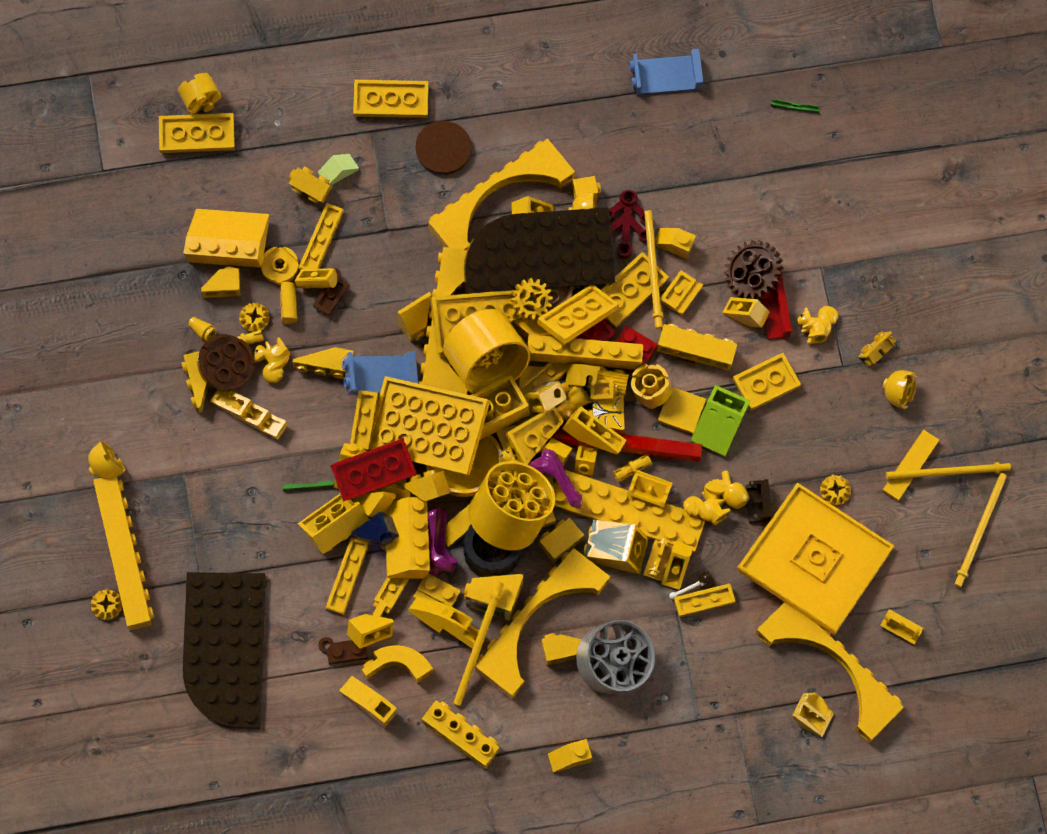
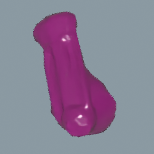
(551, 465)
(438, 555)

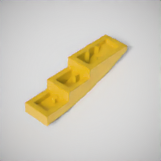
(249, 413)

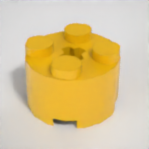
(199, 93)
(651, 385)

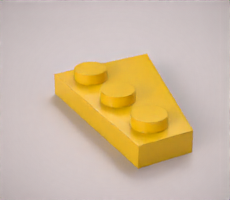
(533, 434)

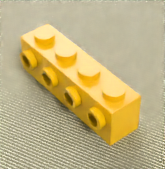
(697, 347)
(460, 734)

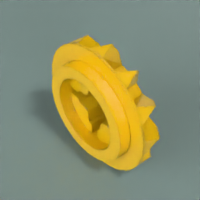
(259, 323)
(830, 496)
(112, 611)

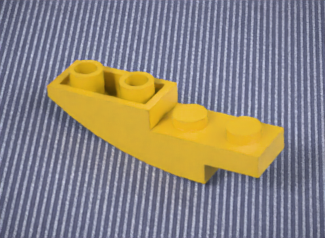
(445, 617)

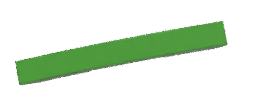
(783, 104)
(307, 486)

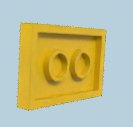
(767, 381)

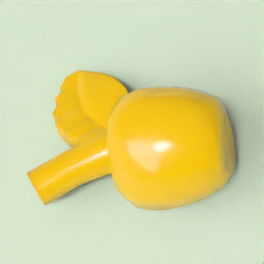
(733, 493)

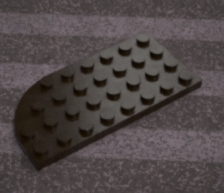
(548, 246)
(225, 646)

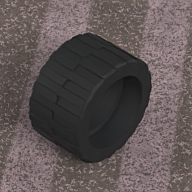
(485, 568)

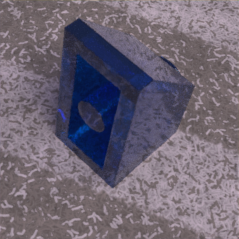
(377, 530)

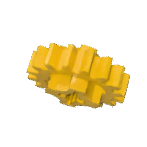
(534, 306)

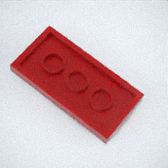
(373, 469)

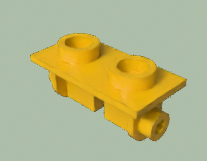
(871, 351)
(658, 559)
(901, 627)

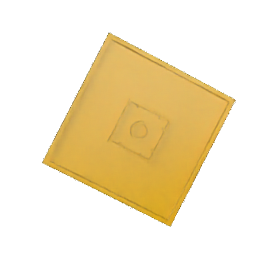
(815, 558)

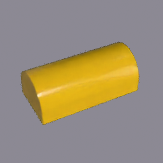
(316, 278)
(288, 303)

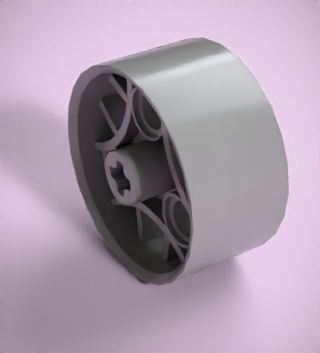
(615, 657)

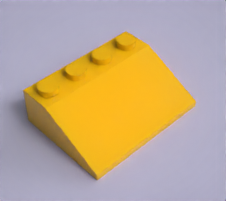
(227, 238)

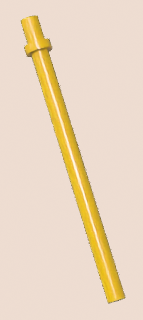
(657, 315)
(996, 468)
(963, 572)
(495, 596)

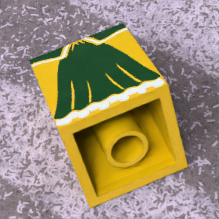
(616, 546)
(478, 594)

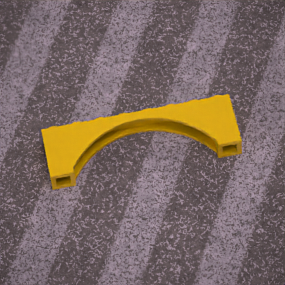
(539, 165)
(450, 280)
(572, 576)
(876, 704)

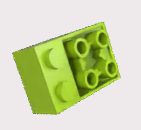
(720, 420)

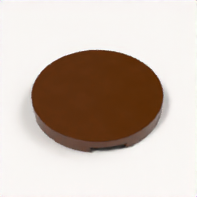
(443, 147)
(225, 362)

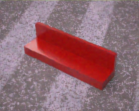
(778, 320)

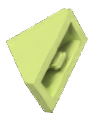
(338, 168)

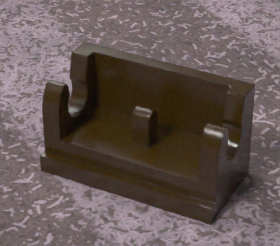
(759, 501)

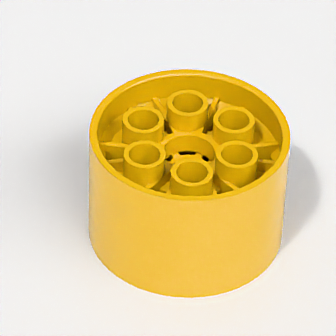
(485, 350)
(511, 505)

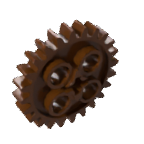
(740, 263)

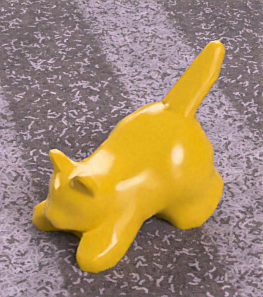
(575, 397)

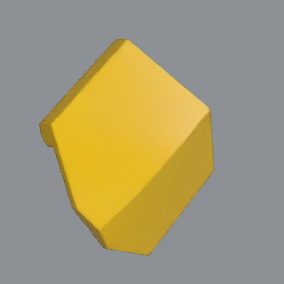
(813, 714)

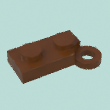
(331, 297)
(342, 651)

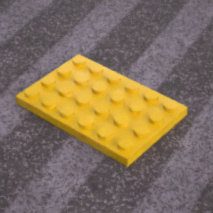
(436, 423)

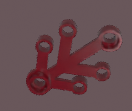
(627, 220)

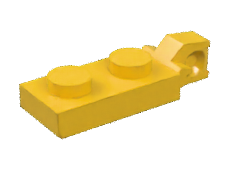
(388, 595)

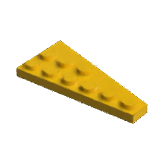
(451, 309)

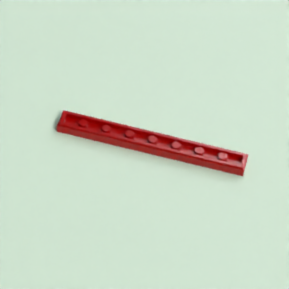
(644, 446)

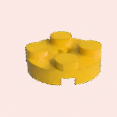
(279, 255)

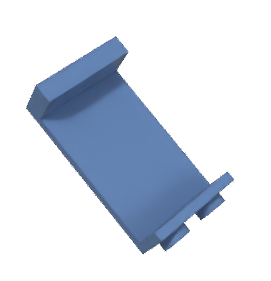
(667, 74)
(368, 372)

